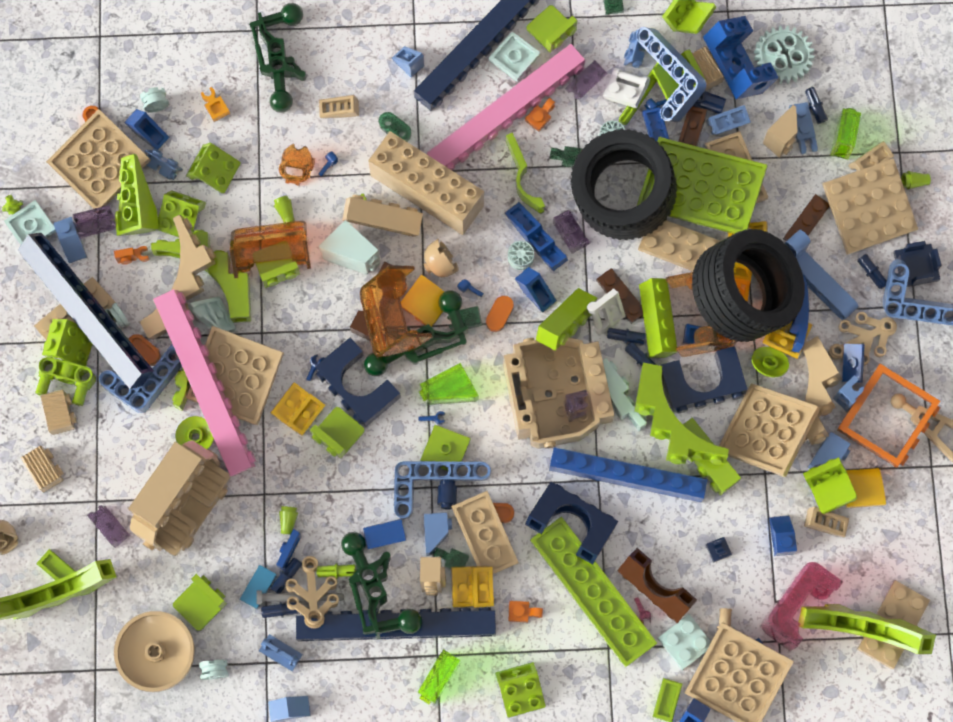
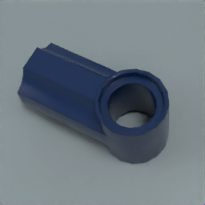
(711, 102)

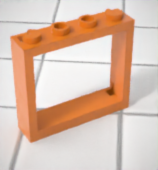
(913, 440)

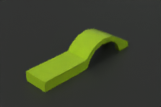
(534, 202)

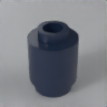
(447, 494)

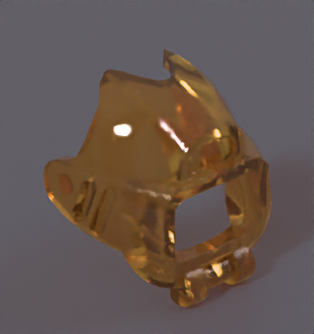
(297, 159)

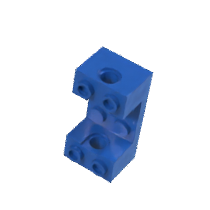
(726, 46)

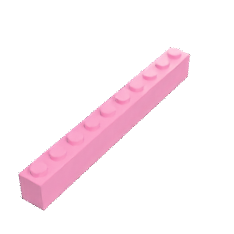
(508, 108)
(204, 382)

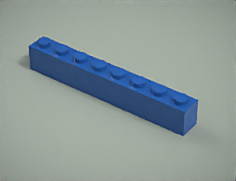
(628, 475)

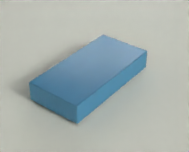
(260, 581)

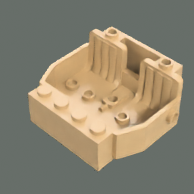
(551, 371)
(178, 497)

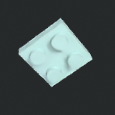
(514, 56)
(29, 221)
(685, 641)

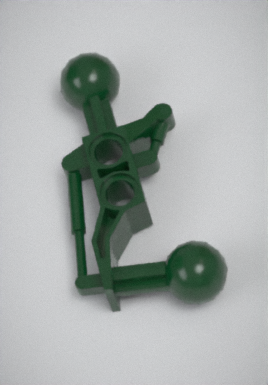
(291, 15)
(449, 303)
(408, 620)

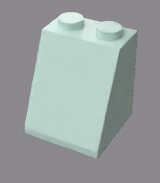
(350, 249)

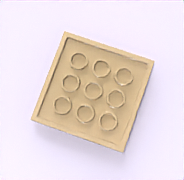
(93, 159)
(870, 206)
(245, 371)
(769, 429)
(738, 676)

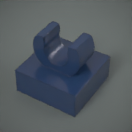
(718, 549)

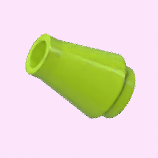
(913, 179)
(284, 208)
(287, 519)

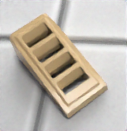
(353, 112)
(816, 525)

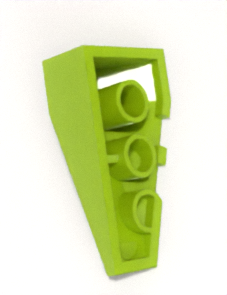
(136, 206)

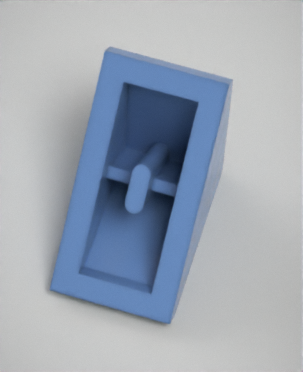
(409, 60)
(289, 708)

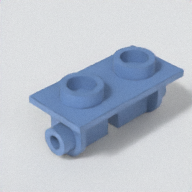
(633, 54)
(168, 166)
(280, 652)

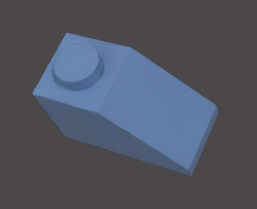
(70, 240)
(831, 449)
(436, 530)

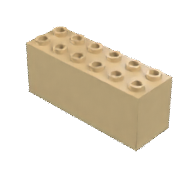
(426, 183)

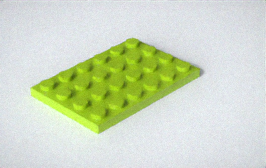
(711, 186)

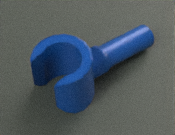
(650, 103)
(332, 160)
(465, 284)
(313, 360)
(433, 418)

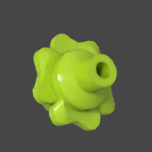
(12, 205)

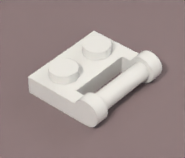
(625, 93)
(612, 310)

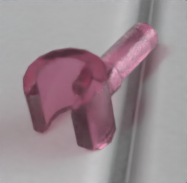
(643, 613)

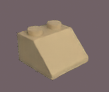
(782, 133)

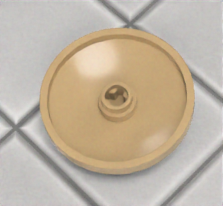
(154, 651)

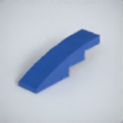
(535, 235)
(800, 323)

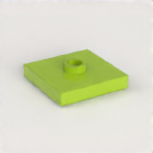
(445, 446)

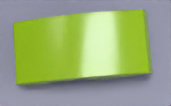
(180, 396)

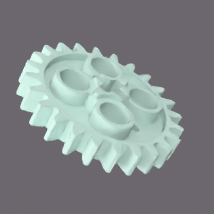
(799, 49)

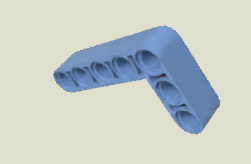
(675, 71)
(819, 280)
(903, 303)
(141, 392)
(433, 475)

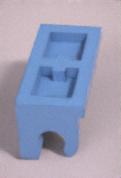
(728, 120)
(846, 395)

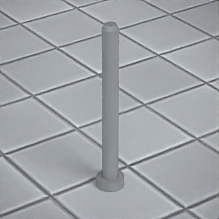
(284, 597)

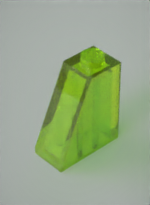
(846, 133)
(449, 387)
(438, 677)

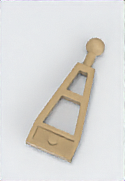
(899, 401)

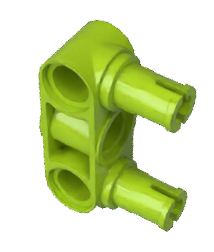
(67, 373)

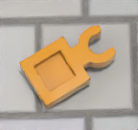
(216, 107)

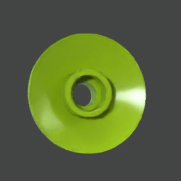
(770, 362)
(192, 426)

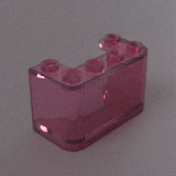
(779, 621)

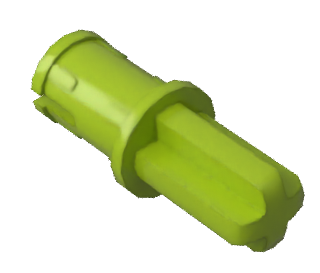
(336, 570)

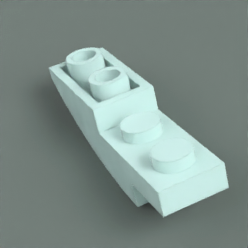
(621, 404)

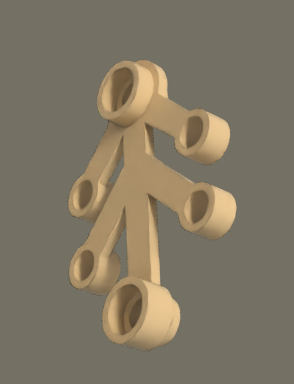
(865, 336)
(312, 596)

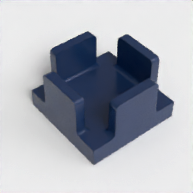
(921, 261)

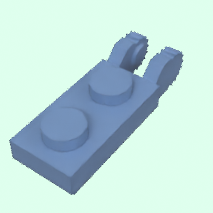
(805, 128)

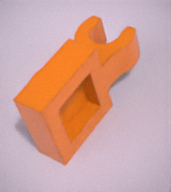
(540, 116)
(126, 256)
(520, 611)

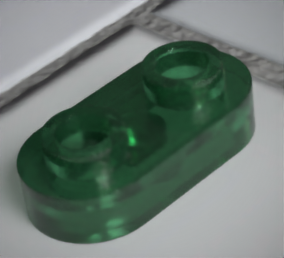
(396, 127)

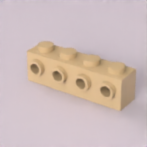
(382, 216)
(432, 575)

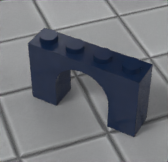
(682, 396)
(365, 407)
(557, 501)

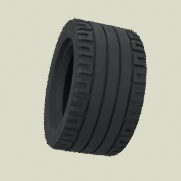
(616, 147)
(775, 271)

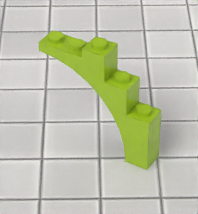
(235, 289)
(665, 425)
(58, 591)
(868, 624)

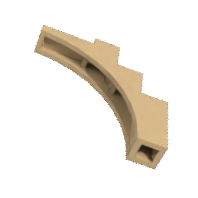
(192, 261)
(821, 376)

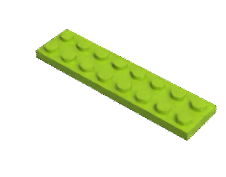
(593, 593)

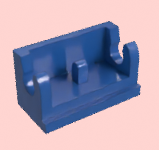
(384, 534)

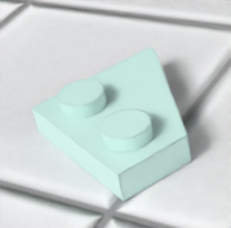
(212, 313)

